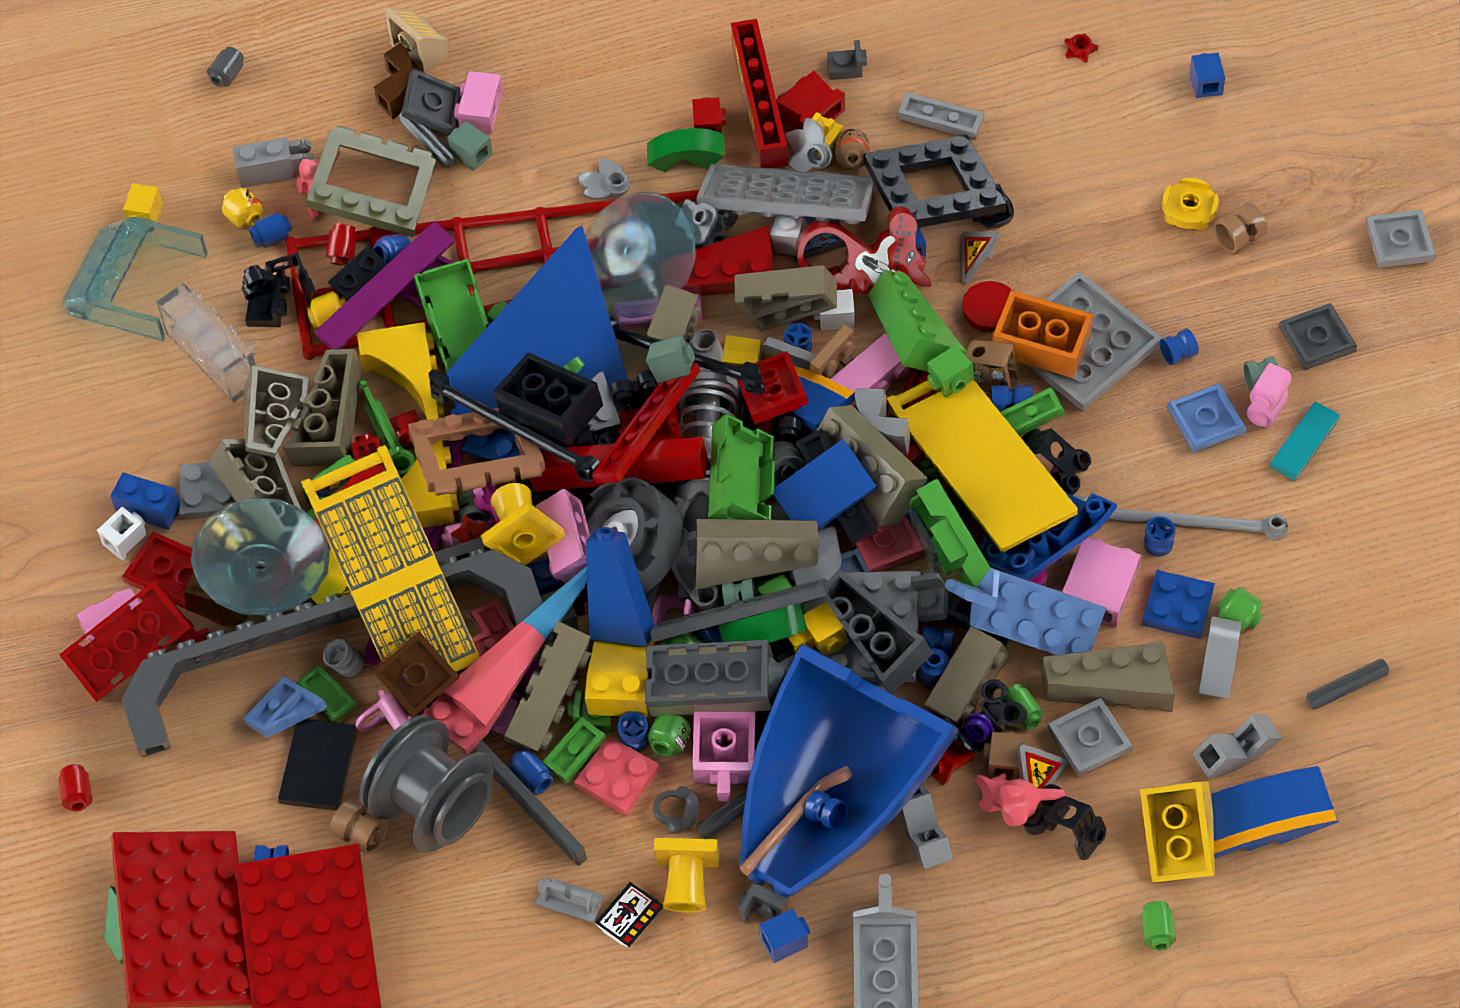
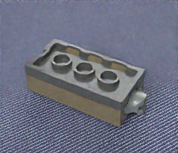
(711, 677)

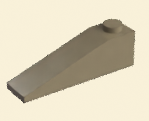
(271, 407)

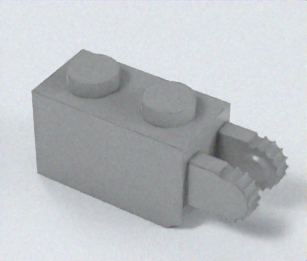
(269, 160)

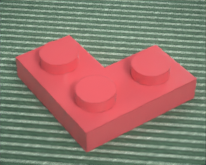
(492, 625)

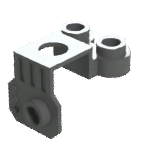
(707, 222)

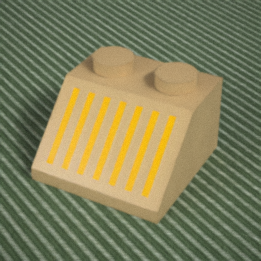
(424, 44)

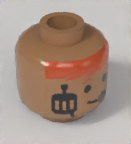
(851, 146)

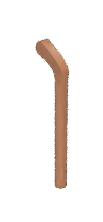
(836, 777)

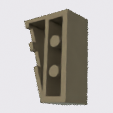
(961, 684)

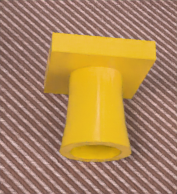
(522, 528)
(686, 865)

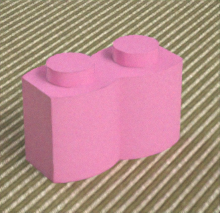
(1268, 395)

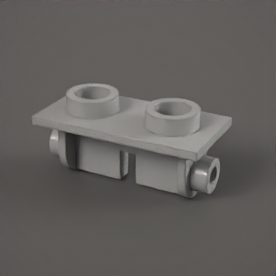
(569, 899)

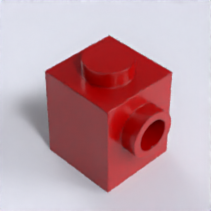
(708, 114)

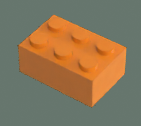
(1044, 333)

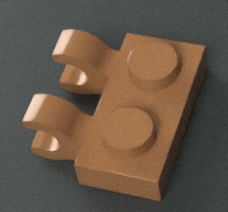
(835, 352)

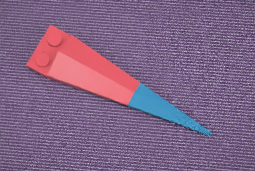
(484, 688)

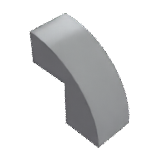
(874, 407)
(828, 560)
(1220, 657)
(1229, 752)
(922, 830)

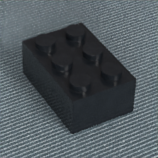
(548, 398)

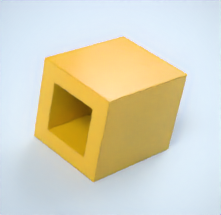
(143, 202)

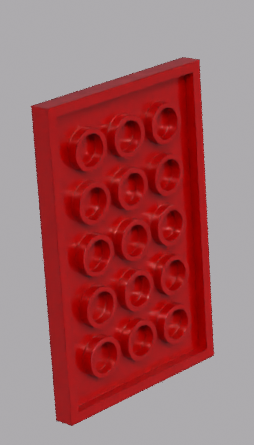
(180, 919)
(308, 931)

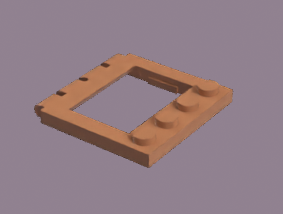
(472, 476)

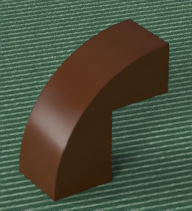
(392, 90)

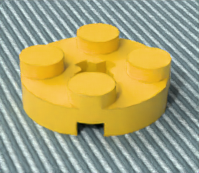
(1190, 217)

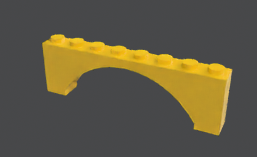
(405, 358)

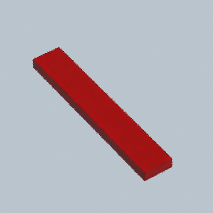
(643, 428)

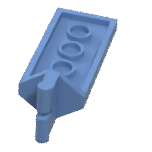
(1031, 613)

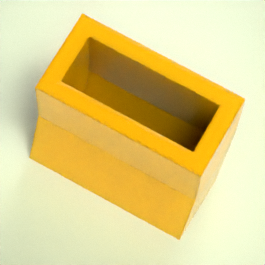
(741, 349)

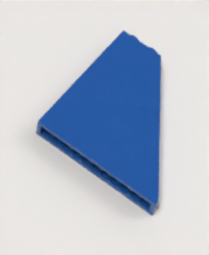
(552, 317)

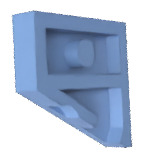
(283, 707)

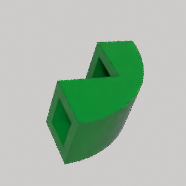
(691, 144)
(765, 626)

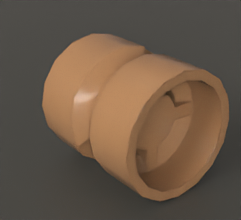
(1240, 227)
(355, 824)

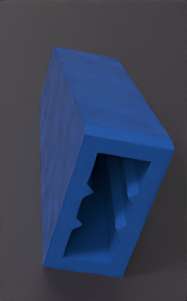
(615, 593)

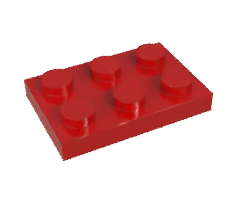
(782, 388)

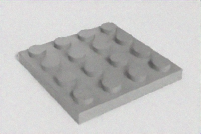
(1114, 348)

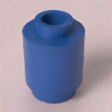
(270, 230)
(933, 668)
(531, 771)

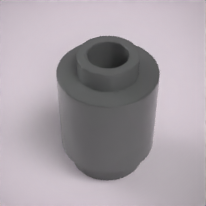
(225, 67)

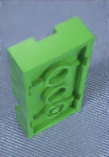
(455, 315)
(740, 471)
(950, 535)

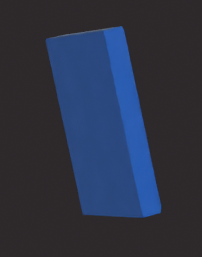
(825, 486)

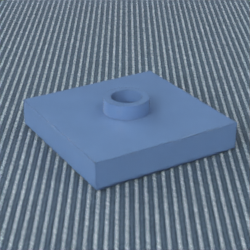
(1206, 418)

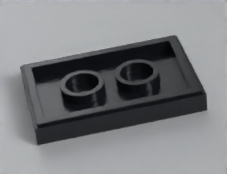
(318, 764)

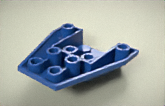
(1047, 547)

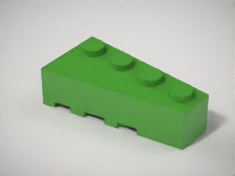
(910, 320)

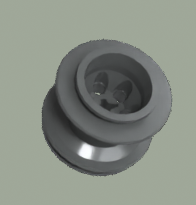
(420, 778)

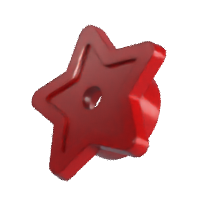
(1083, 41)
(467, 526)

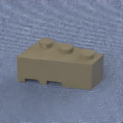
(785, 294)
(675, 315)

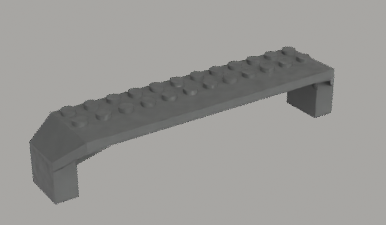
(159, 672)

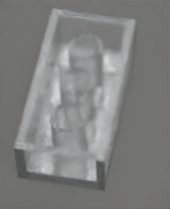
(207, 340)

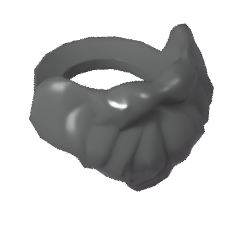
(678, 824)

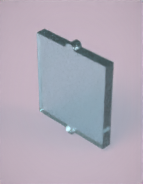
(929, 550)

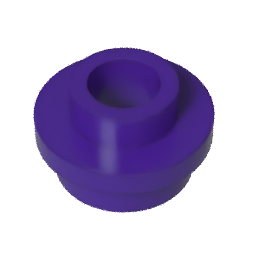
(978, 727)

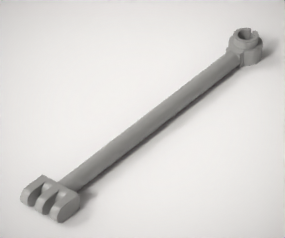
(1264, 526)

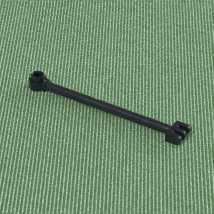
(748, 372)
(443, 392)

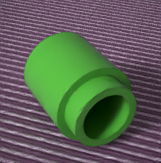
(1023, 696)
(1158, 925)

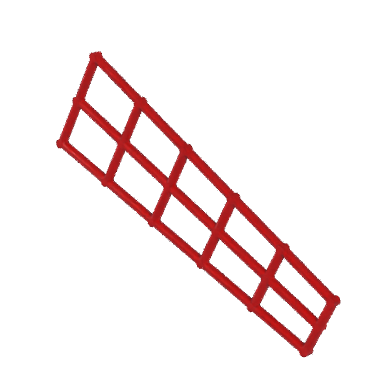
(457, 225)

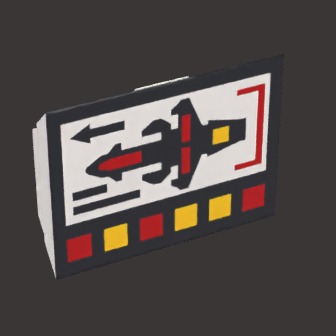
(629, 915)

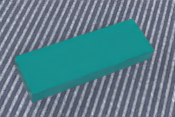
(1304, 441)

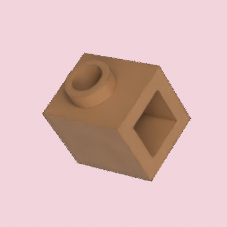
(1003, 754)

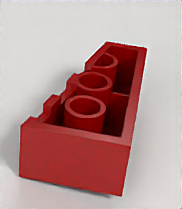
(719, 262)

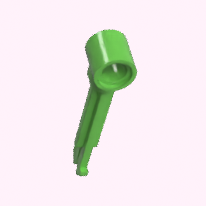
(401, 458)

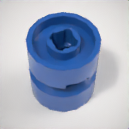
(1002, 395)

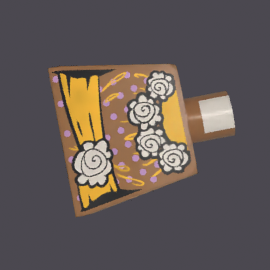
(993, 364)

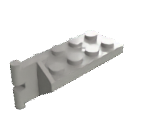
(885, 954)

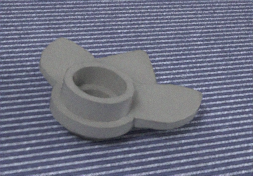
(806, 145)
(605, 182)

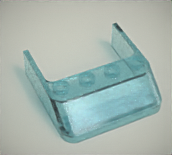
(107, 264)

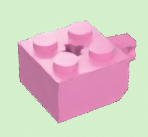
(723, 749)

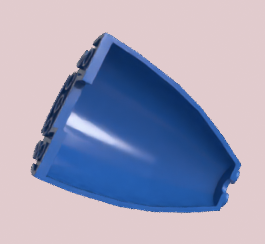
(817, 726)

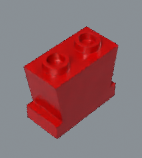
(806, 98)

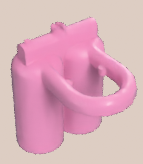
(391, 710)

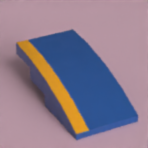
(821, 395)
(1271, 810)

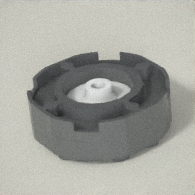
(648, 520)

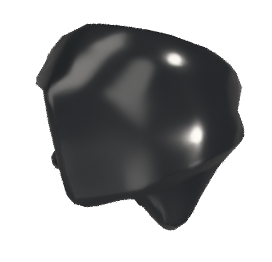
(1000, 219)

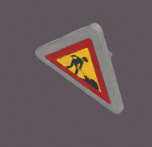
(974, 250)
(1039, 766)

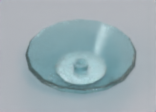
(659, 252)
(260, 535)

